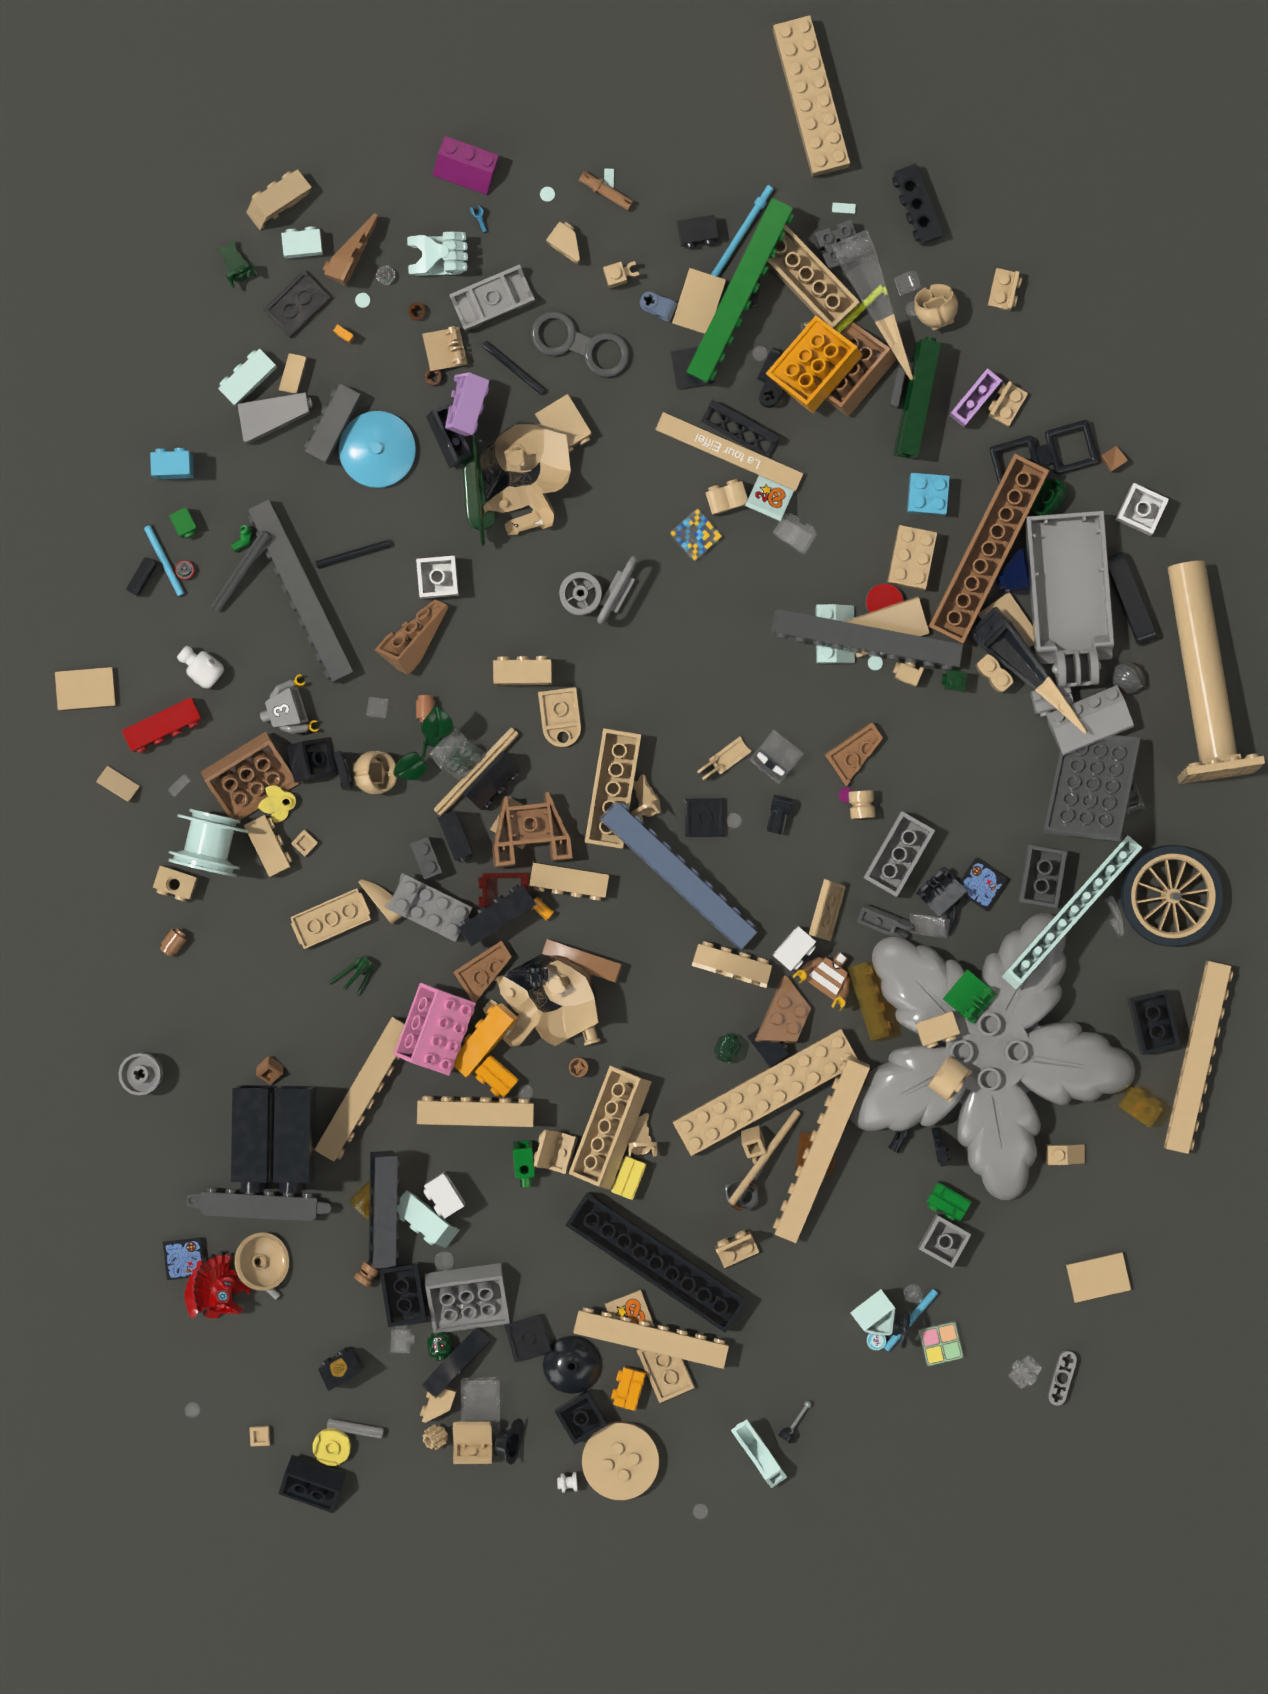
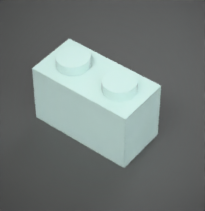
(302, 243)

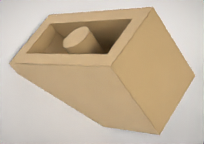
(564, 241)
(1065, 1154)

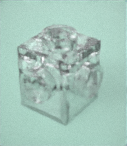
(1024, 1371)

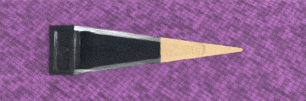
(1005, 643)

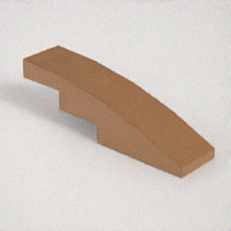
(590, 963)

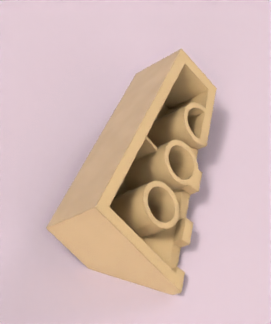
(732, 965)

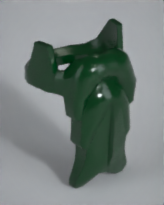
(238, 268)

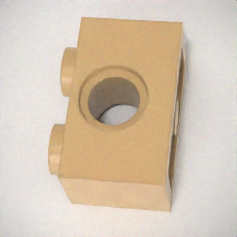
(166, 875)

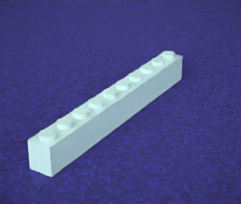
(1071, 912)

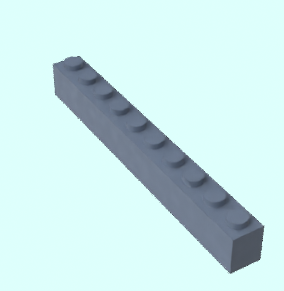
(677, 875)

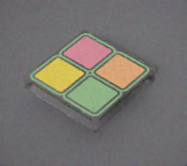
(941, 1343)

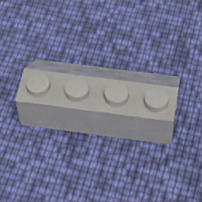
(1100, 714)

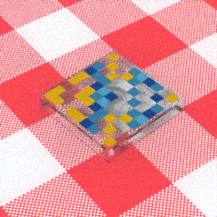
(695, 534)

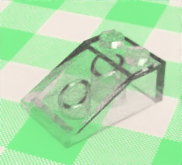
(481, 1401)

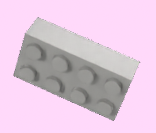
(898, 854)

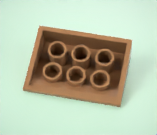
(865, 373)
(244, 774)

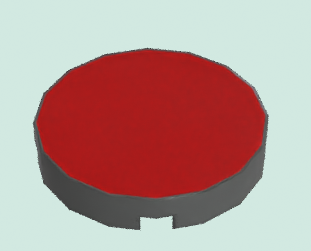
(882, 596)

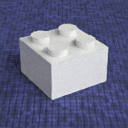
(1142, 509)
(437, 577)
(794, 948)
(444, 1195)

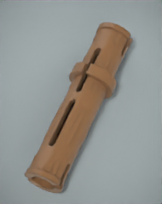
(605, 190)

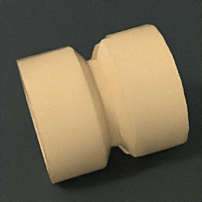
(862, 804)

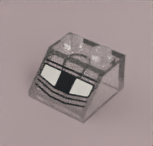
(776, 756)

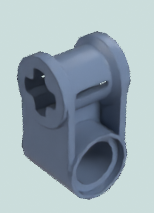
(661, 307)

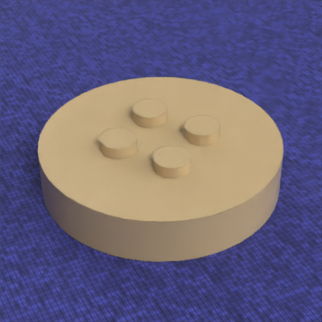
(620, 1460)

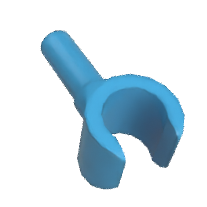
(478, 215)

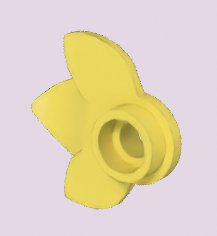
(274, 803)

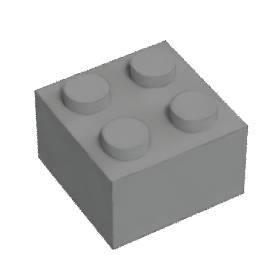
(944, 1241)

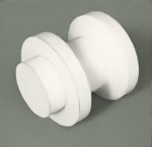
(567, 1482)

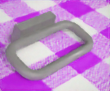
(617, 590)

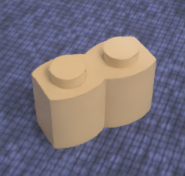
(726, 497)
(998, 677)

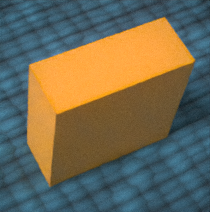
(344, 334)

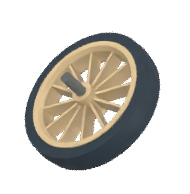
(1171, 895)

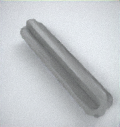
(356, 1428)

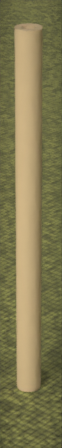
(764, 1157)

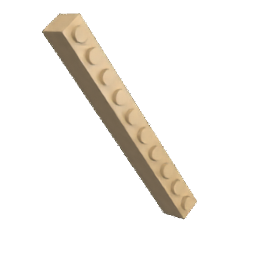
(1197, 1057)
(822, 1149)

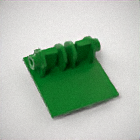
(969, 996)

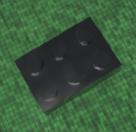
(1153, 1022)
(403, 1294)

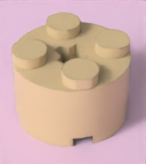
(949, 1078)

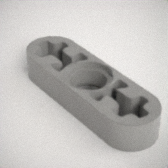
(1053, 1390)

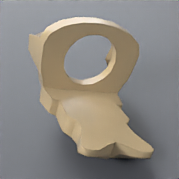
(648, 801)
(640, 1140)

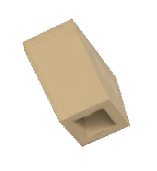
(437, 1406)

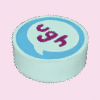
(876, 1342)

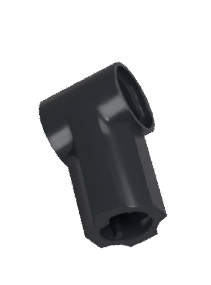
(779, 811)

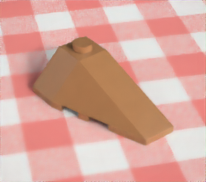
(346, 258)
(409, 644)

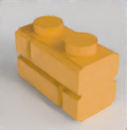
(496, 1076)
(629, 1388)

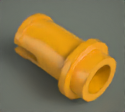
(542, 909)

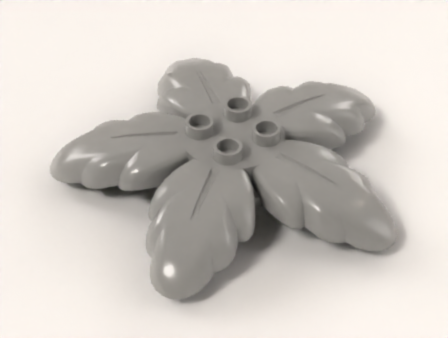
(1001, 1048)

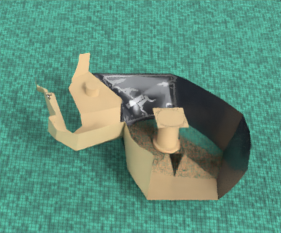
(521, 469)
(556, 1009)

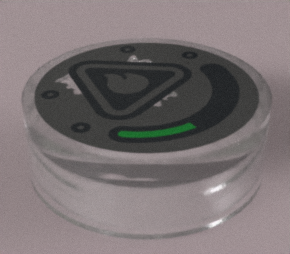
(386, 275)

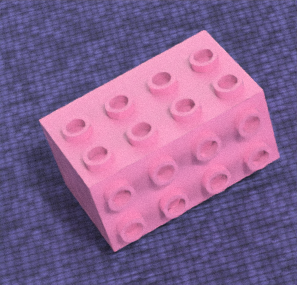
(434, 1029)

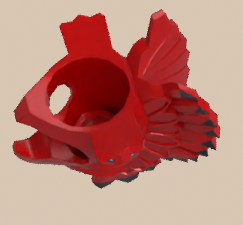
(212, 1287)

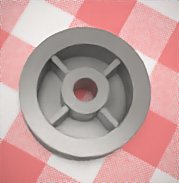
(580, 582)

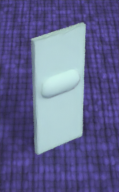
(609, 177)
(843, 208)

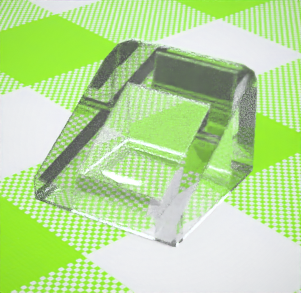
(907, 282)

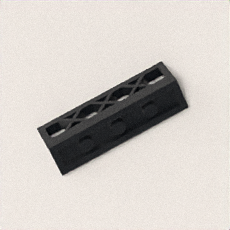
(739, 420)

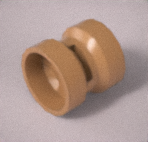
(578, 1067)
(363, 1277)

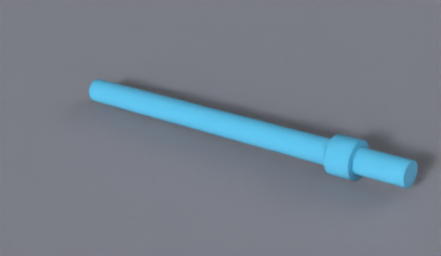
(759, 203)

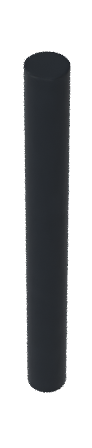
(514, 368)
(353, 553)

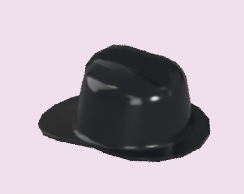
(509, 1440)

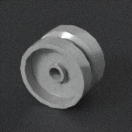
(132, 1081)

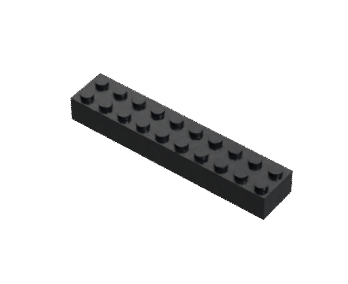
(656, 1262)

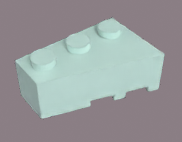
(425, 1220)

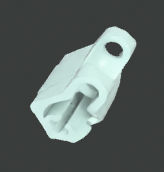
(439, 254)

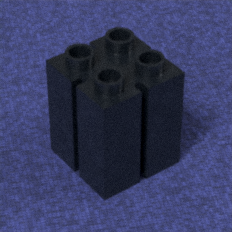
(273, 1137)

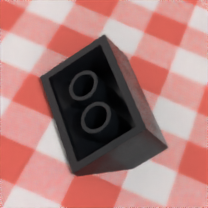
(492, 781)
(312, 1483)

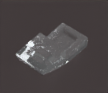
(1116, 921)

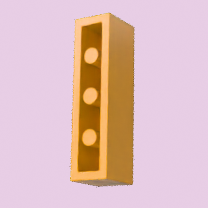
(484, 1039)

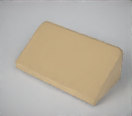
(293, 373)
(118, 784)

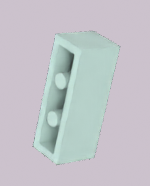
(247, 377)

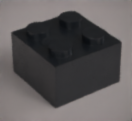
(581, 1417)

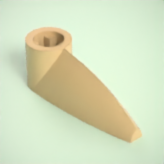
(380, 898)

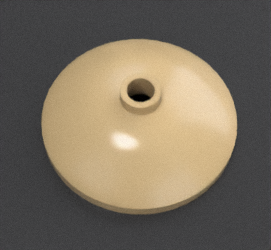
(272, 1261)

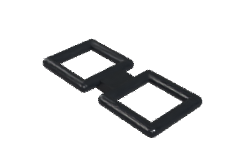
(1048, 453)

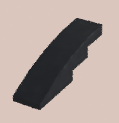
(456, 1362)

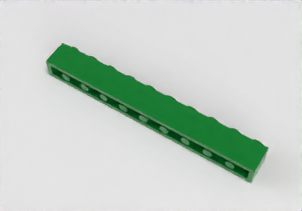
(739, 291)

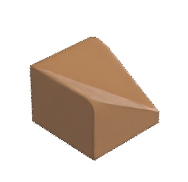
(1113, 458)
(269, 1070)

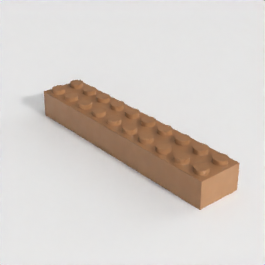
(988, 549)

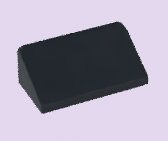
(141, 576)

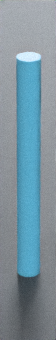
(164, 561)
(914, 1315)

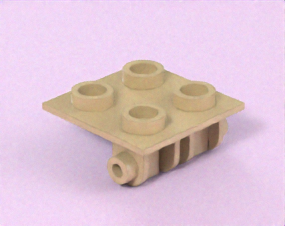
(444, 348)

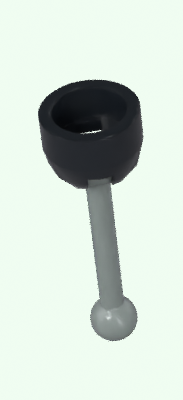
(788, 1433)

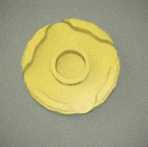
(331, 1446)

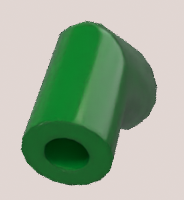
(244, 539)

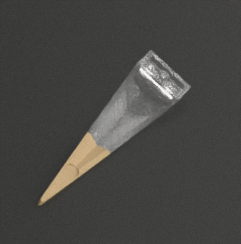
(861, 266)

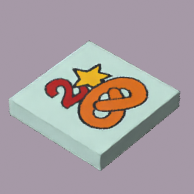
(769, 498)

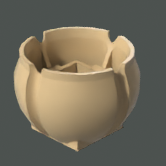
(936, 306)
(380, 772)

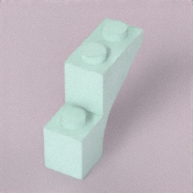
(759, 1453)

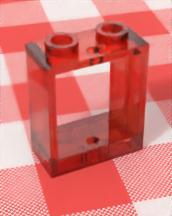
(482, 883)

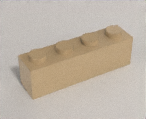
(569, 880)

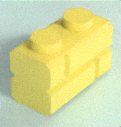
(628, 1177)

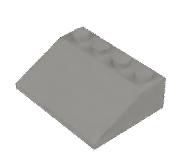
(467, 1298)

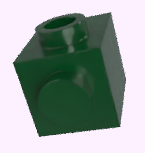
(954, 680)

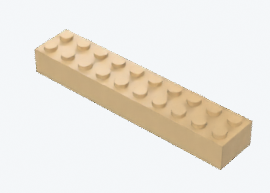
(763, 1092)

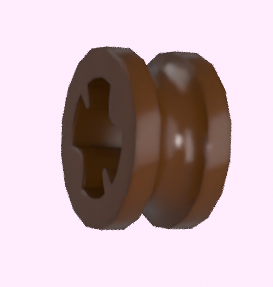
(412, 307)
(429, 381)

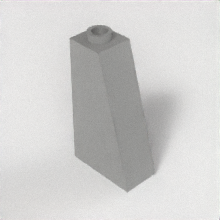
(271, 414)

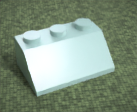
(826, 654)

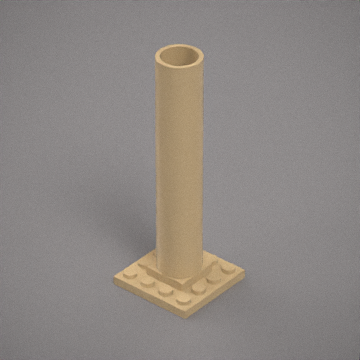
(1205, 679)

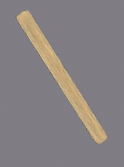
(458, 790)

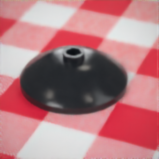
(571, 1350)

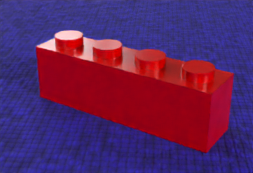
(161, 725)

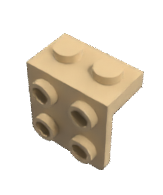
(555, 1151)
(472, 1442)

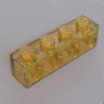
(868, 1002)

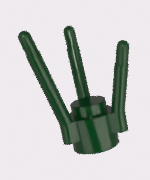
(363, 966)

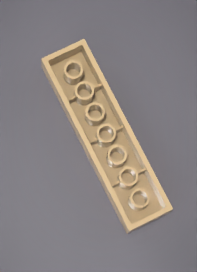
(811, 96)

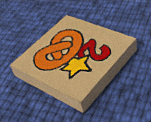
(630, 1306)

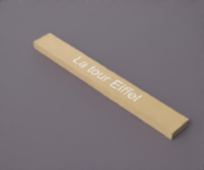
(728, 451)

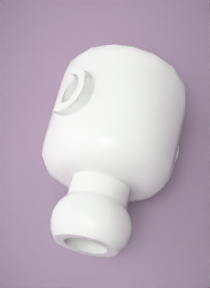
(202, 667)

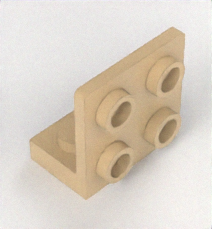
(736, 1249)

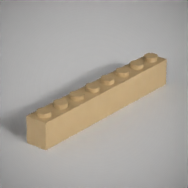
(361, 1093)
(651, 1339)

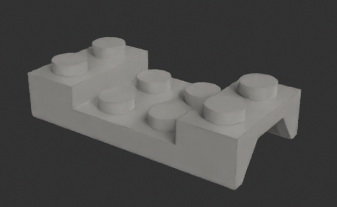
(492, 297)
(428, 907)

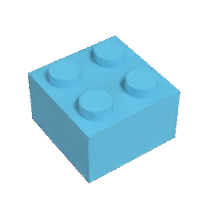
(171, 464)
(928, 494)

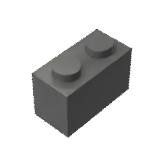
(426, 858)

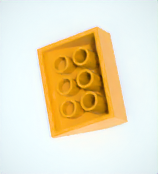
(814, 364)

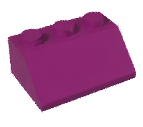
(465, 165)

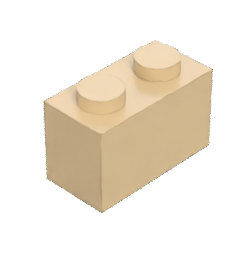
(936, 1029)

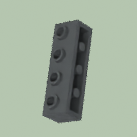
(334, 421)

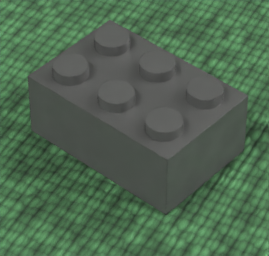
(1042, 876)

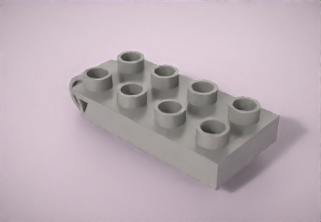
(1070, 594)

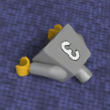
(287, 709)

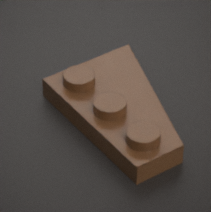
(851, 753)
(482, 970)

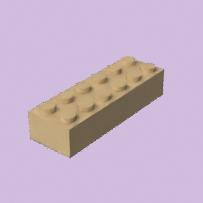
(811, 280)
(612, 783)
(475, 1113)
(610, 1127)

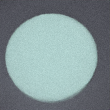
(547, 194)
(362, 300)
(875, 663)

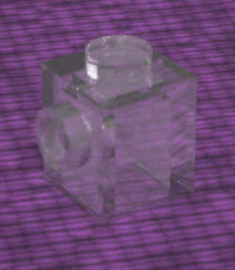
(401, 1339)

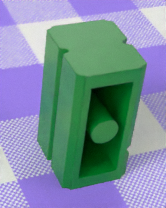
(948, 1201)

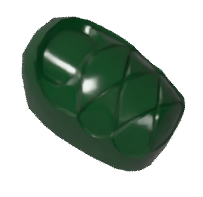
(1049, 497)

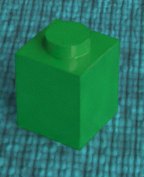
(183, 523)

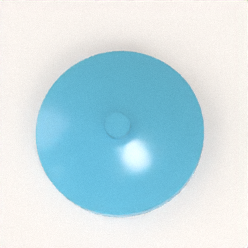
(377, 449)

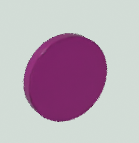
(844, 794)

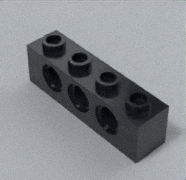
(912, 175)

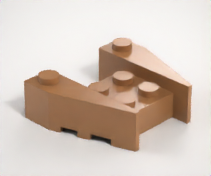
(529, 826)

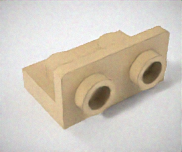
(1003, 289)
(1007, 404)

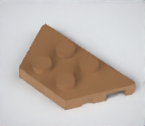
(785, 1015)

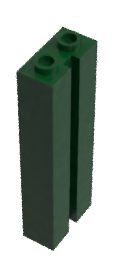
(917, 398)

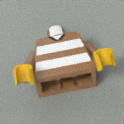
(827, 977)

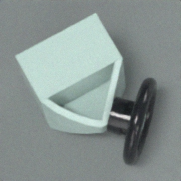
(878, 1317)

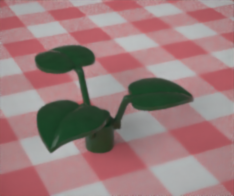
(433, 726)

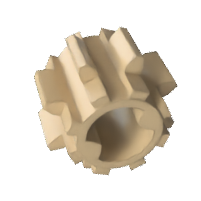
(435, 1437)

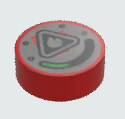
(184, 570)

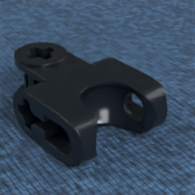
(770, 386)

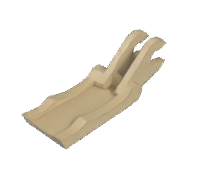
(727, 757)

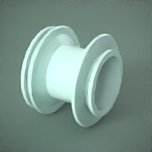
(208, 843)

